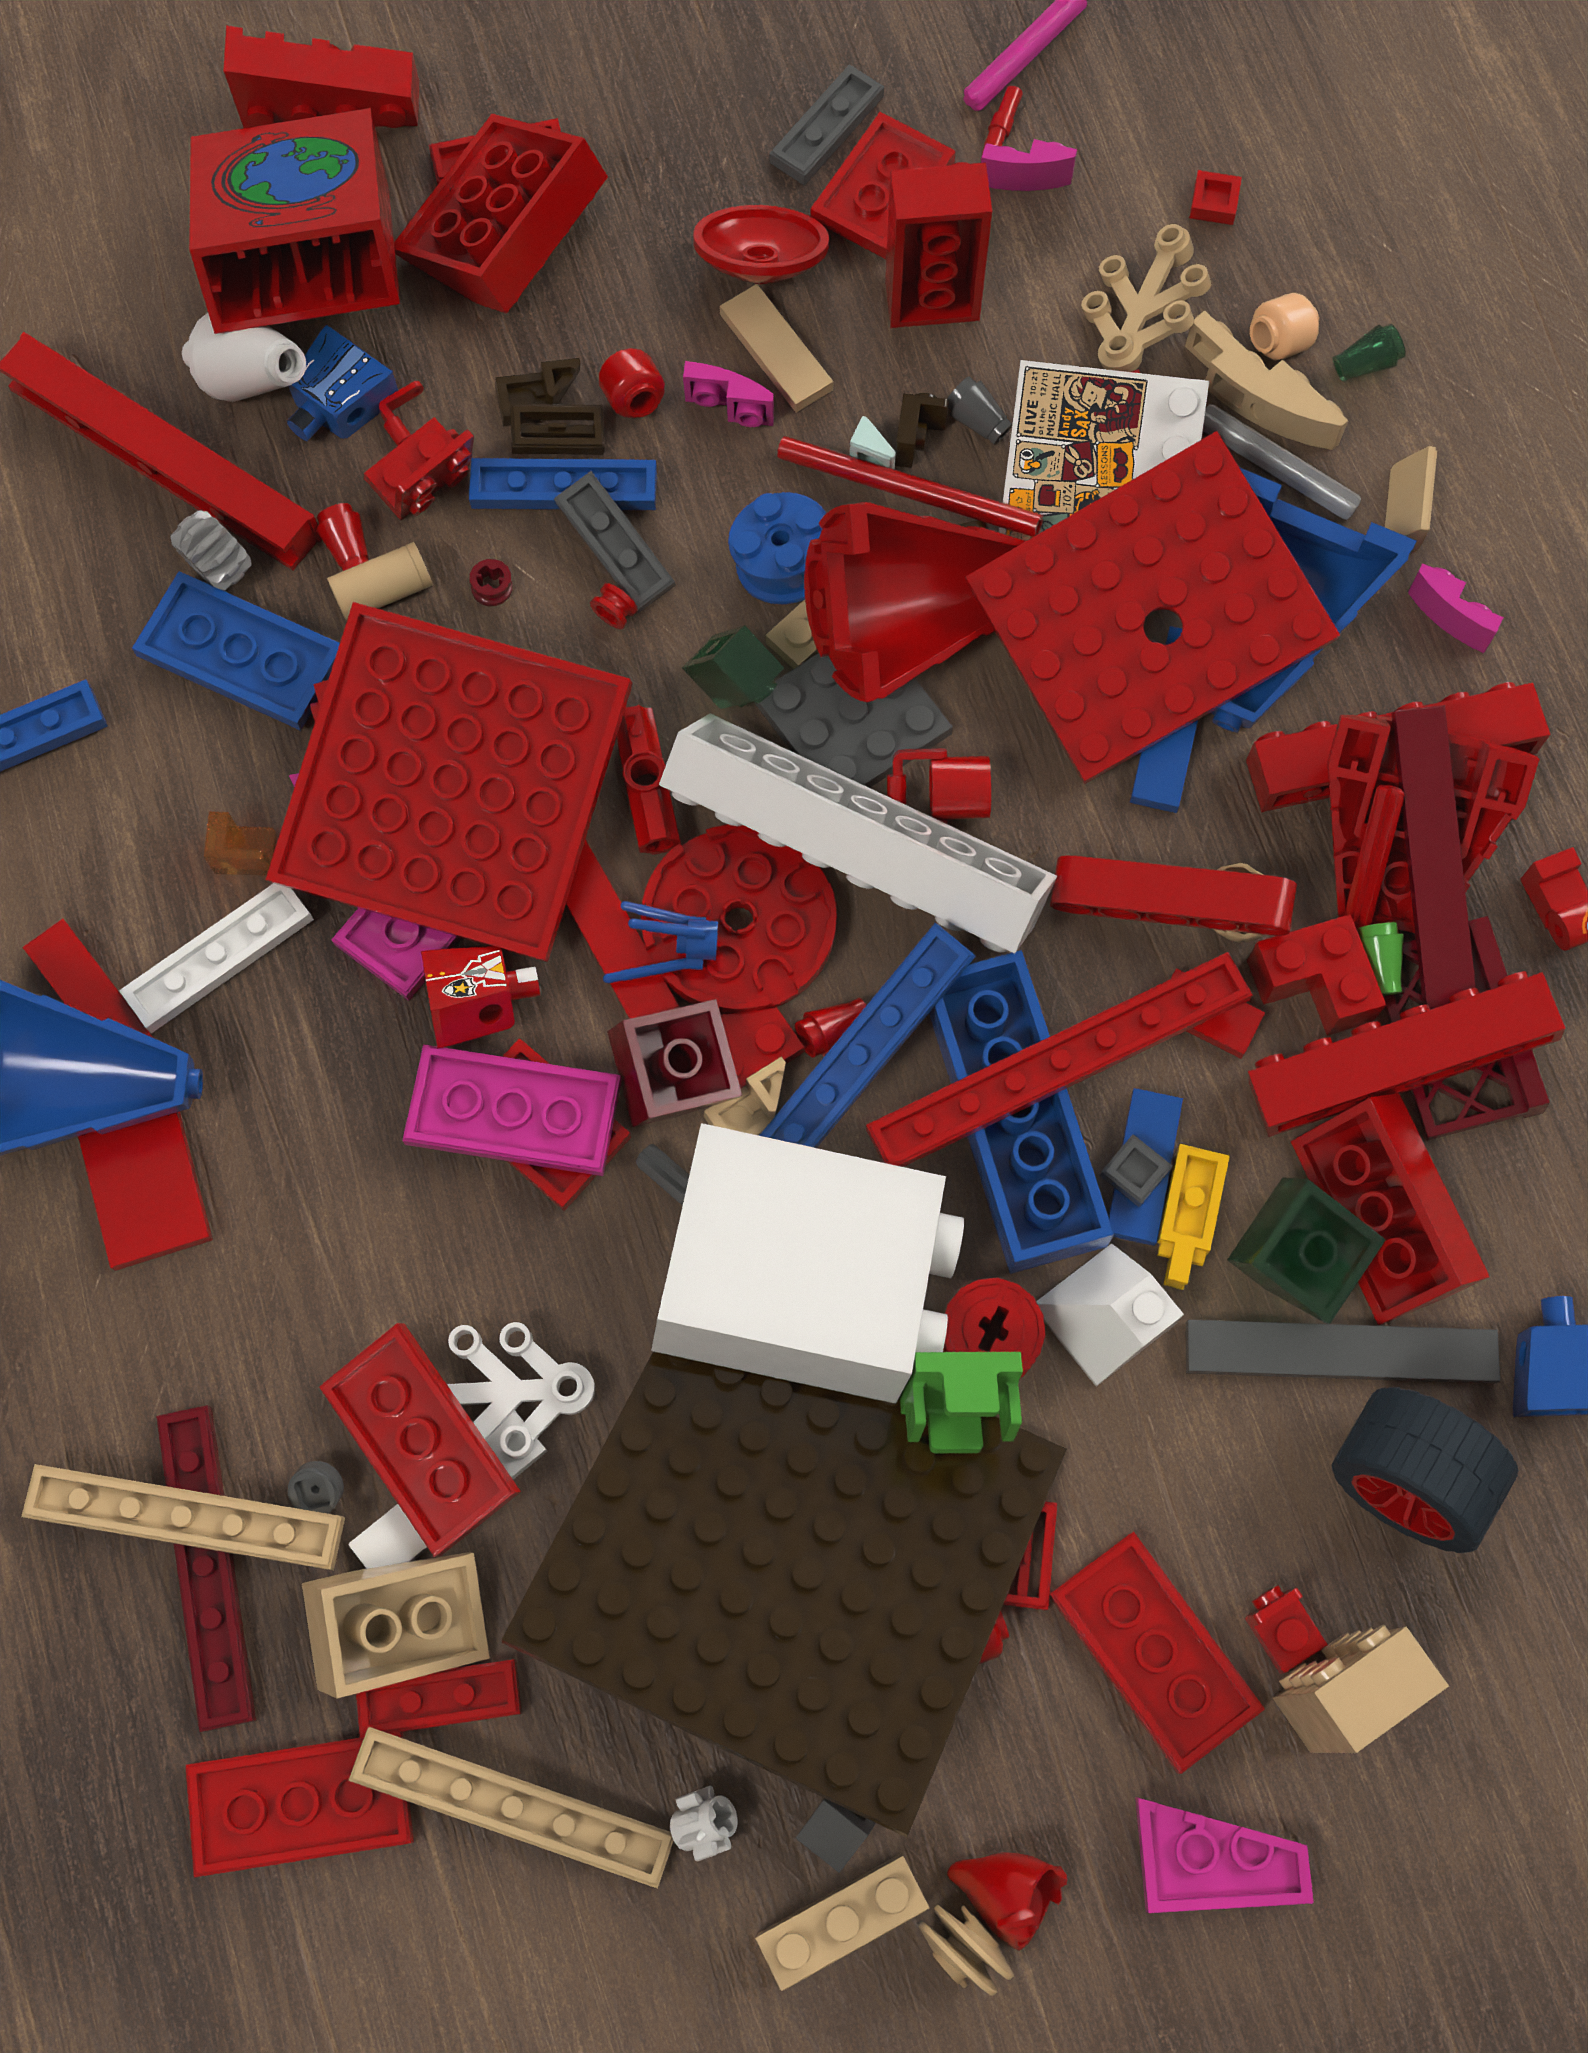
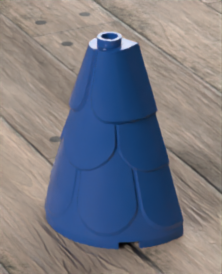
(1342, 571)
(81, 1074)

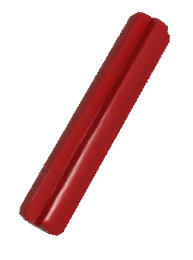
(1374, 854)

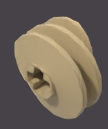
(966, 1949)

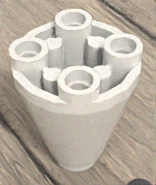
(241, 361)

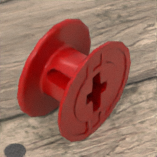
(979, 1303)

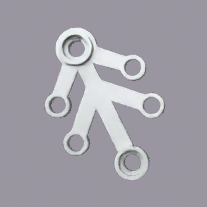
(508, 1391)

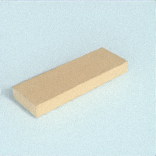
(776, 348)

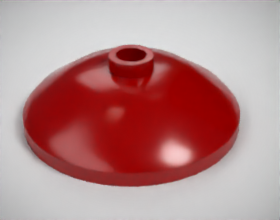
(760, 242)

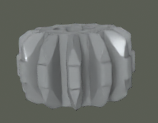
(211, 550)

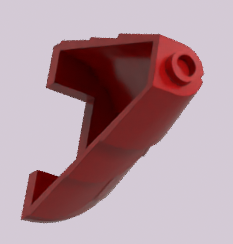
(893, 593)

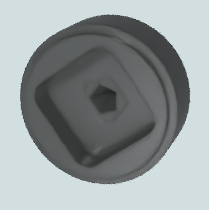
(315, 1487)

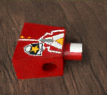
(473, 992)

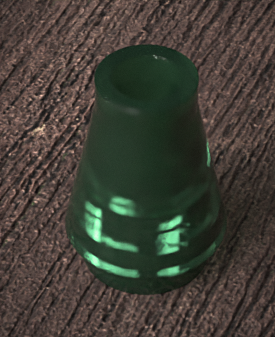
(1371, 353)

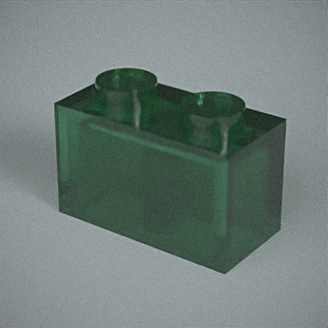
(734, 668)

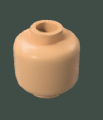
(1284, 326)

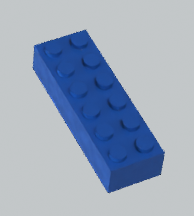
(1033, 1160)

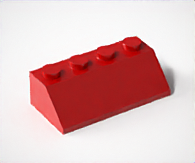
(1385, 1177)

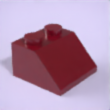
(674, 1062)

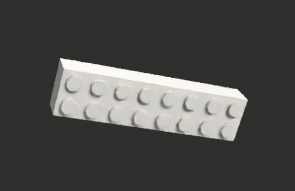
(857, 832)

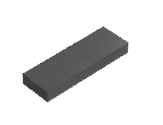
(826, 124)
(614, 541)

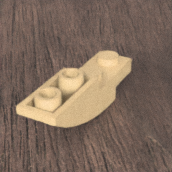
(1272, 398)

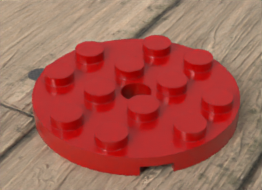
(775, 952)

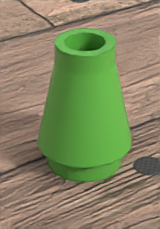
(1385, 954)

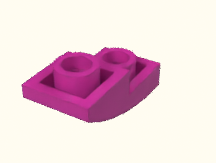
(1044, 168)
(745, 399)
(1438, 595)

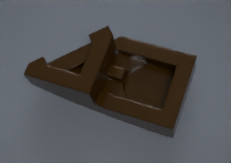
(536, 388)

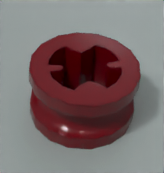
(485, 593)

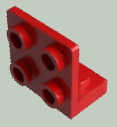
(420, 468)

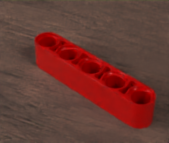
(1174, 895)

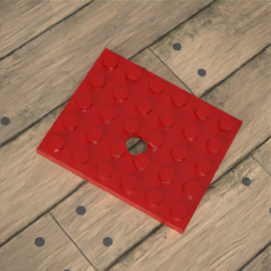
(1167, 540)

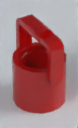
(956, 784)

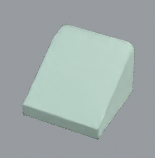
(871, 445)

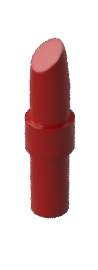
(1003, 119)

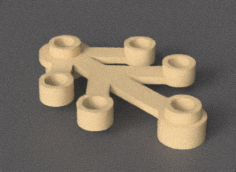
(1124, 348)

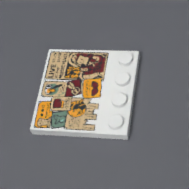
(1092, 432)

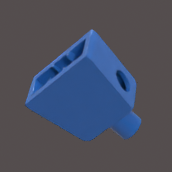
(1552, 1364)

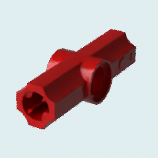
(650, 804)

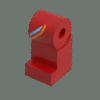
(1559, 897)

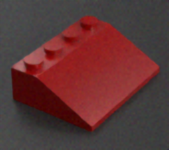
(502, 210)

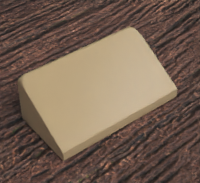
(1412, 495)

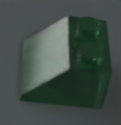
(1306, 1248)

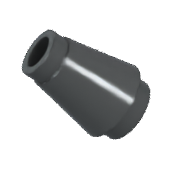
(978, 410)

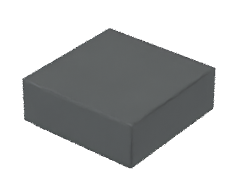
(1136, 1170)

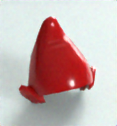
(1010, 1892)

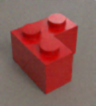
(1326, 962)

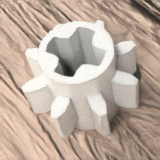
(703, 1823)

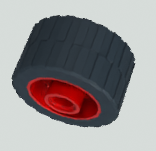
(1425, 1469)

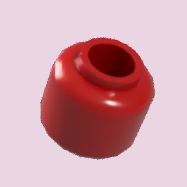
(631, 383)

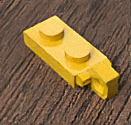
(1190, 1211)

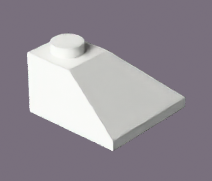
(1108, 1312)

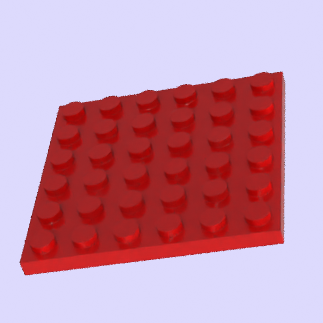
(450, 781)

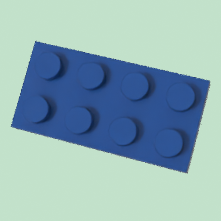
(237, 650)

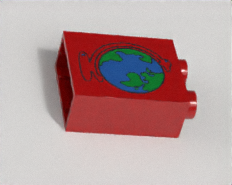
(291, 221)

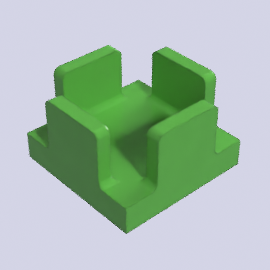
(956, 1393)

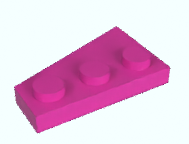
(1216, 1865)

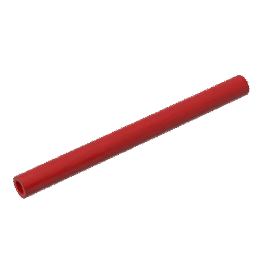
(910, 486)

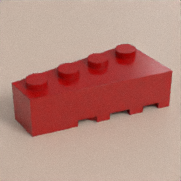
(298, 81)

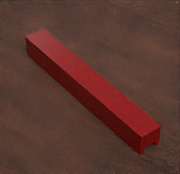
(160, 451)

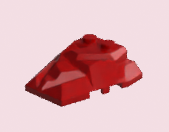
(1488, 787)

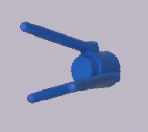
(694, 937)

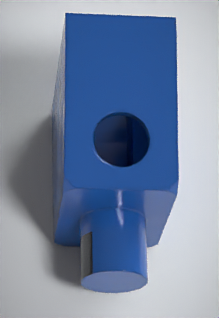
(338, 387)

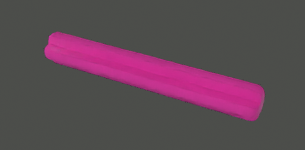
(1021, 52)

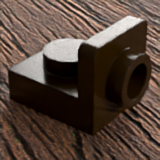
(918, 414)

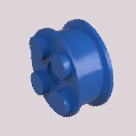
(772, 545)

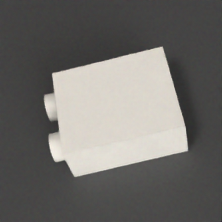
(806, 1265)

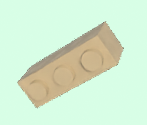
(841, 1922)

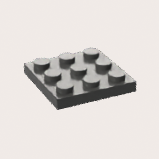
(849, 734)

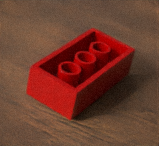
(937, 244)

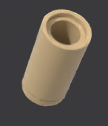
(381, 579)

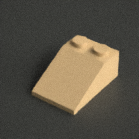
(394, 1623)

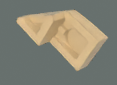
(755, 1107)

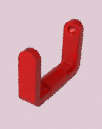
(393, 424)

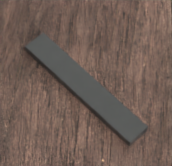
(1342, 1351)

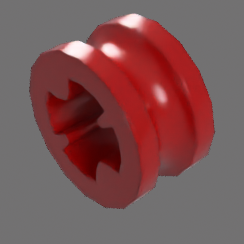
(613, 606)

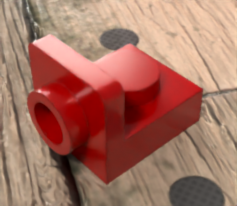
(1284, 1628)

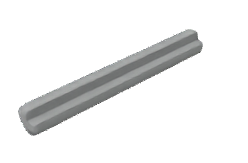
(1281, 463)

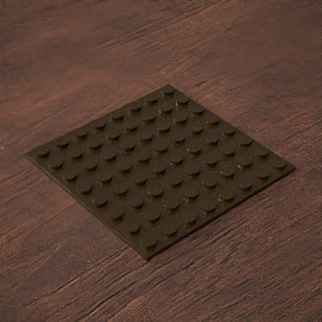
(788, 1576)

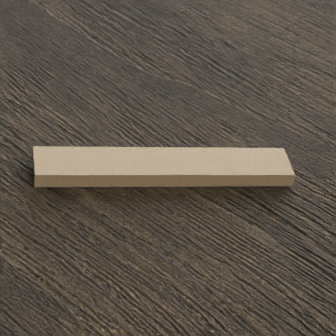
(183, 1517)
(512, 1807)

